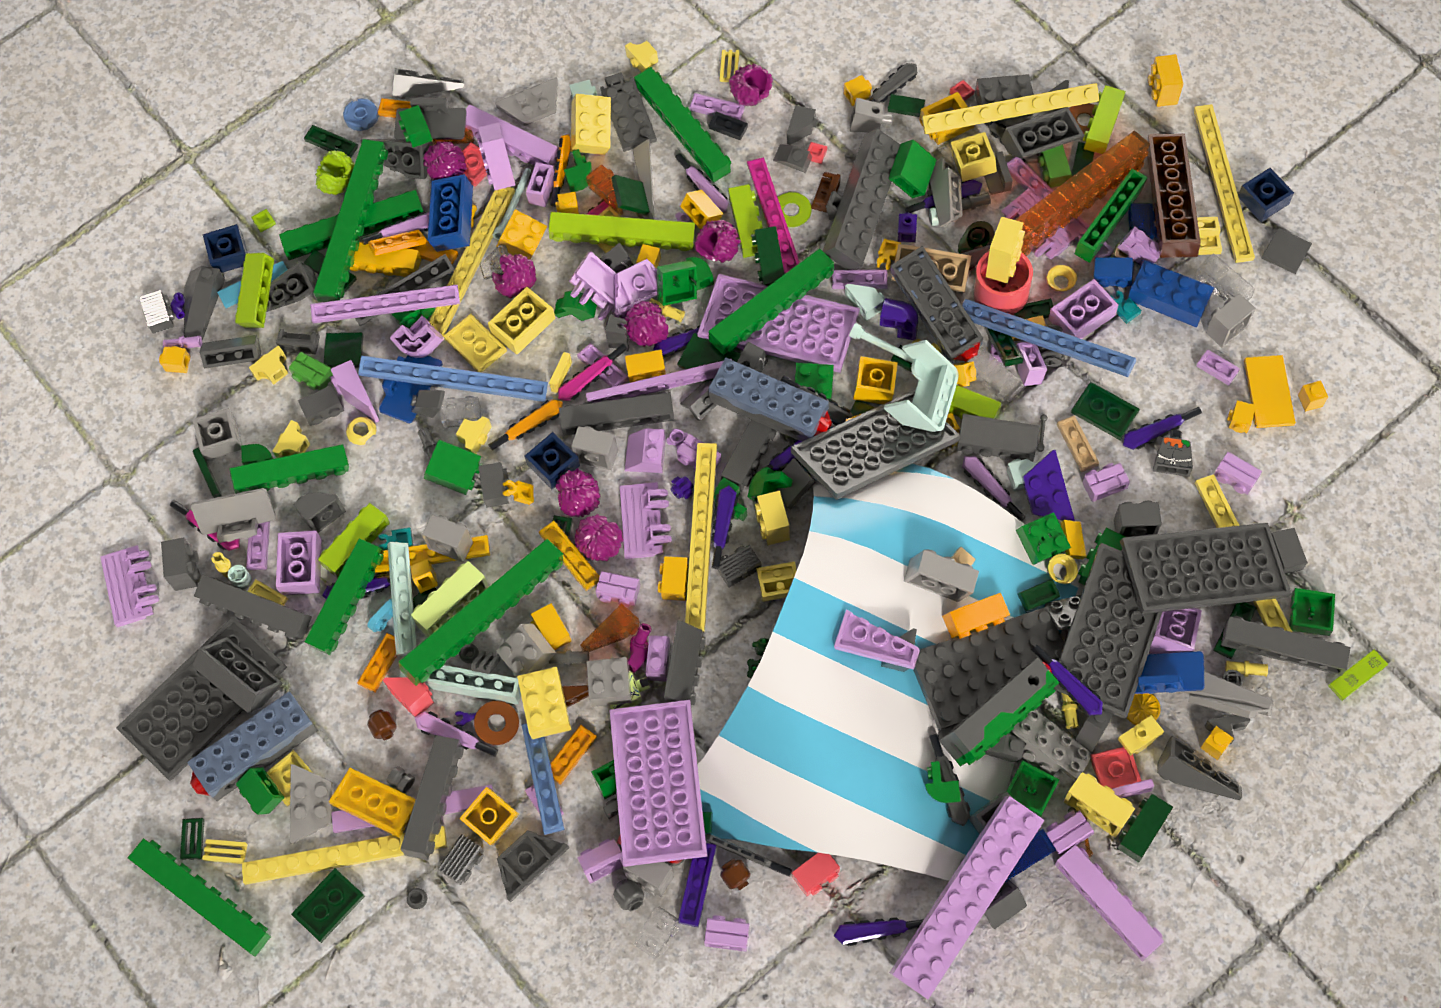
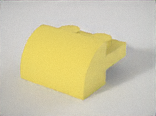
(1209, 235)
(776, 580)

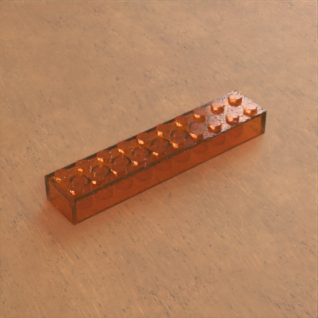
(1082, 190)

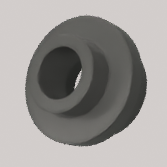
(468, 648)

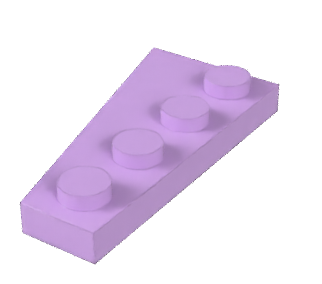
(869, 641)

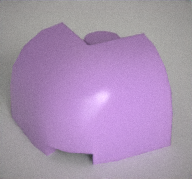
(418, 340)

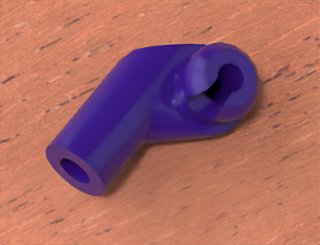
(177, 305)

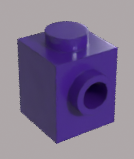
(907, 227)

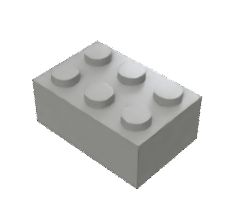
(941, 575)

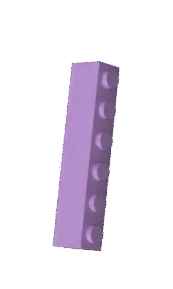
(517, 141)
(1109, 903)

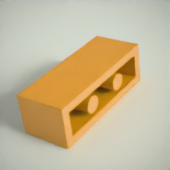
(976, 616)

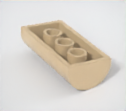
(952, 266)

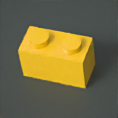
(700, 208)
(645, 365)
(674, 578)
(551, 626)

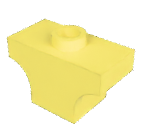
(642, 55)
(270, 366)
(474, 433)
(291, 441)
(1141, 736)

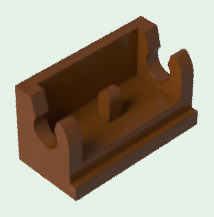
(824, 191)

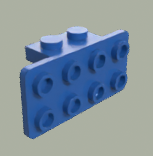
(399, 394)
(1172, 673)

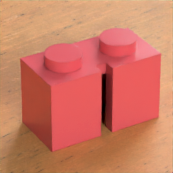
(816, 872)

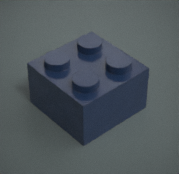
(1265, 194)
(226, 248)
(551, 459)

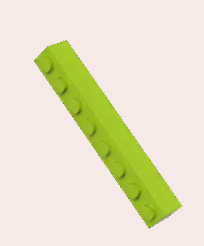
(621, 230)

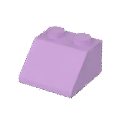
(646, 451)
(601, 860)

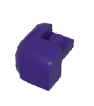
(900, 316)

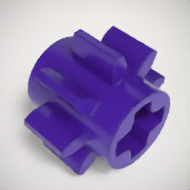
(681, 487)

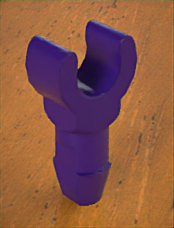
(467, 717)

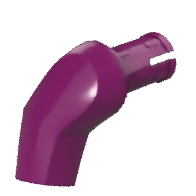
(639, 647)

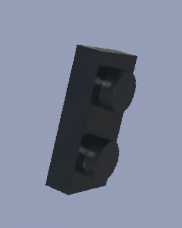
(728, 125)

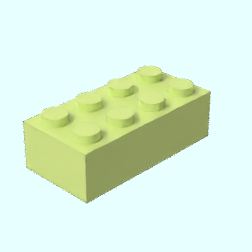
(449, 598)

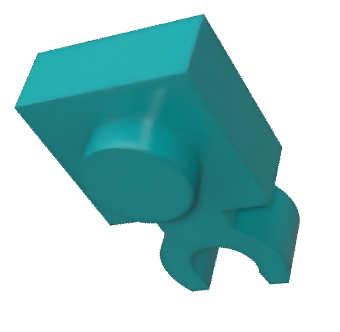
(1127, 309)
(400, 535)

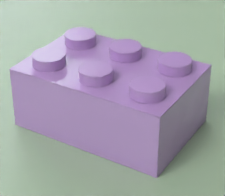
(495, 156)
(1084, 310)
(298, 563)

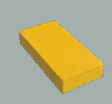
(1074, 535)

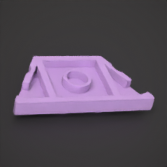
(634, 285)

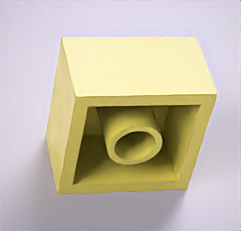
(973, 156)
(772, 518)

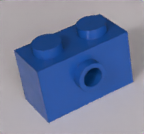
(1114, 272)

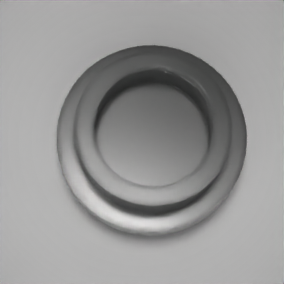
(417, 898)

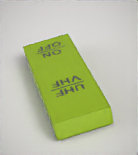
(1358, 675)

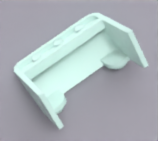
(934, 389)

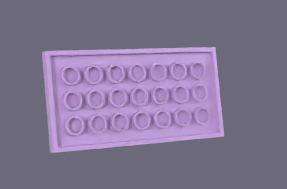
(805, 333)
(657, 783)

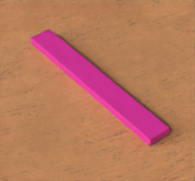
(772, 211)

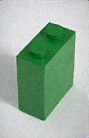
(912, 169)
(453, 467)

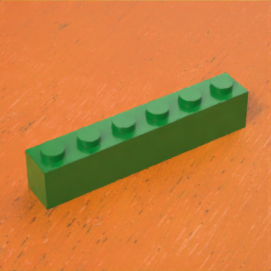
(1110, 215)
(290, 469)
(344, 597)

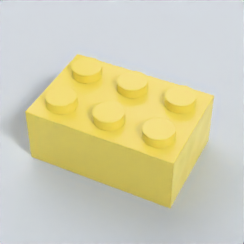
(590, 124)
(1005, 250)
(521, 320)
(544, 703)
(1099, 804)

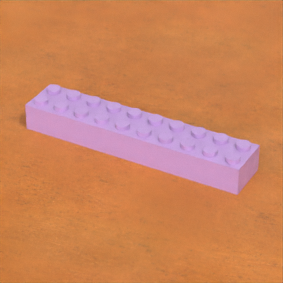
(966, 896)

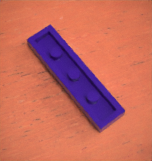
(696, 888)

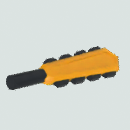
(561, 164)
(538, 417)

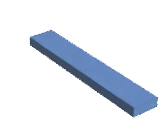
(543, 783)

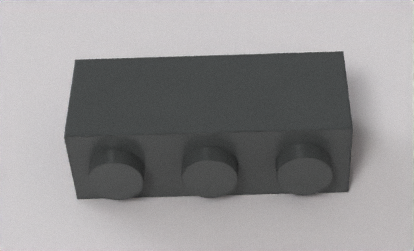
(230, 351)

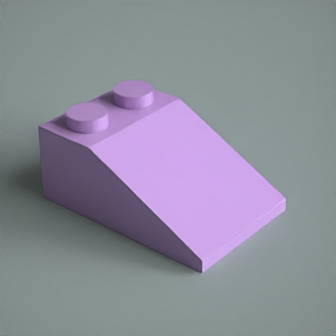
(350, 386)
(1176, 631)

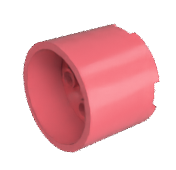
(1003, 296)

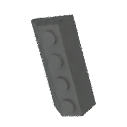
(1041, 133)
(998, 438)
(684, 663)
(236, 674)

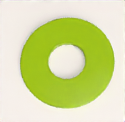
(804, 208)

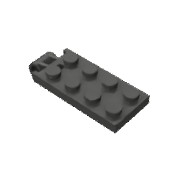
(628, 112)

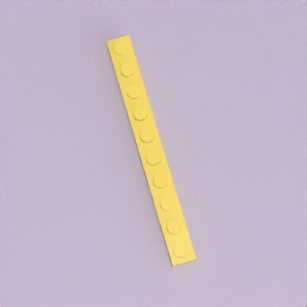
(1010, 108)
(1224, 184)
(473, 254)
(1223, 517)
(701, 535)
(328, 858)

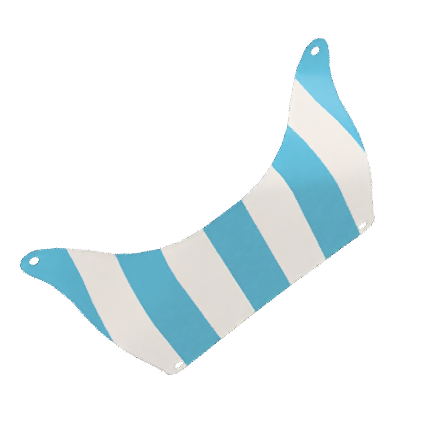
(829, 741)

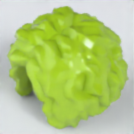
(334, 172)

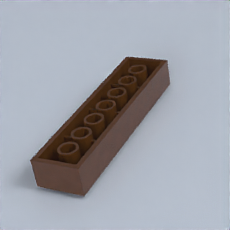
(1173, 196)

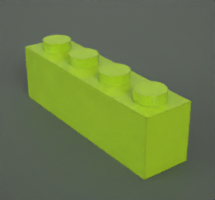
(1104, 119)
(745, 216)
(254, 290)
(972, 403)
(366, 526)

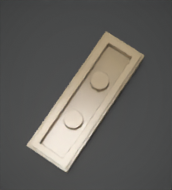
(1077, 443)

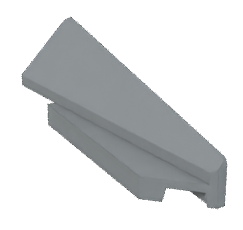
(643, 173)
(946, 192)
(1230, 698)

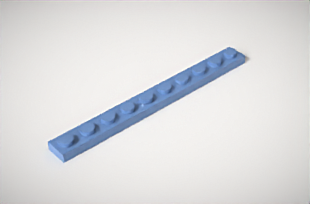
(1050, 338)
(453, 378)

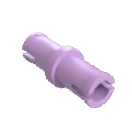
(182, 342)

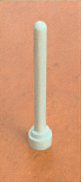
(512, 206)
(858, 332)

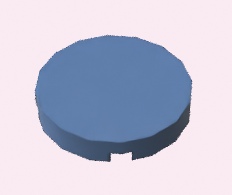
(360, 114)

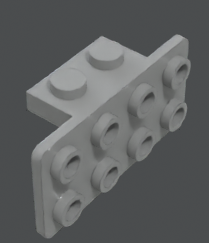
(234, 514)
(1050, 747)

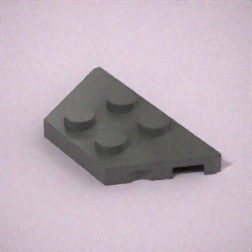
(527, 861)

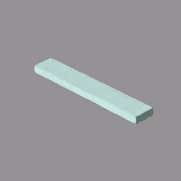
(401, 598)

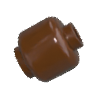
(381, 725)
(735, 874)

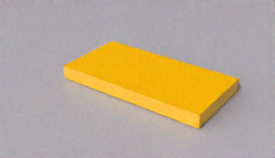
(1269, 391)
(373, 802)

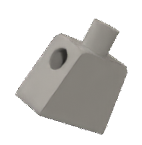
(868, 116)

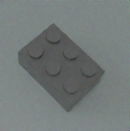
(1002, 88)

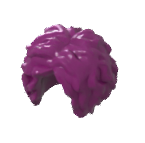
(750, 84)
(444, 161)
(717, 241)
(517, 275)
(646, 324)
(578, 493)
(598, 538)

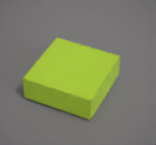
(263, 220)

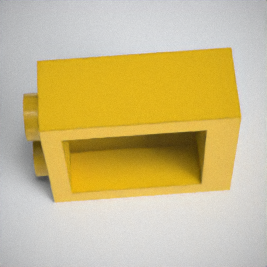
(954, 101)

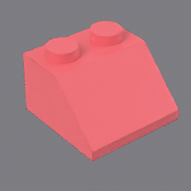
(413, 698)

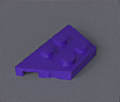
(1047, 489)

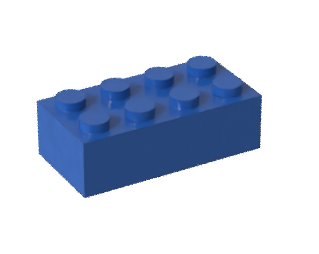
(450, 213)
(1170, 293)

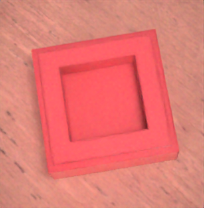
(963, 89)
(817, 151)

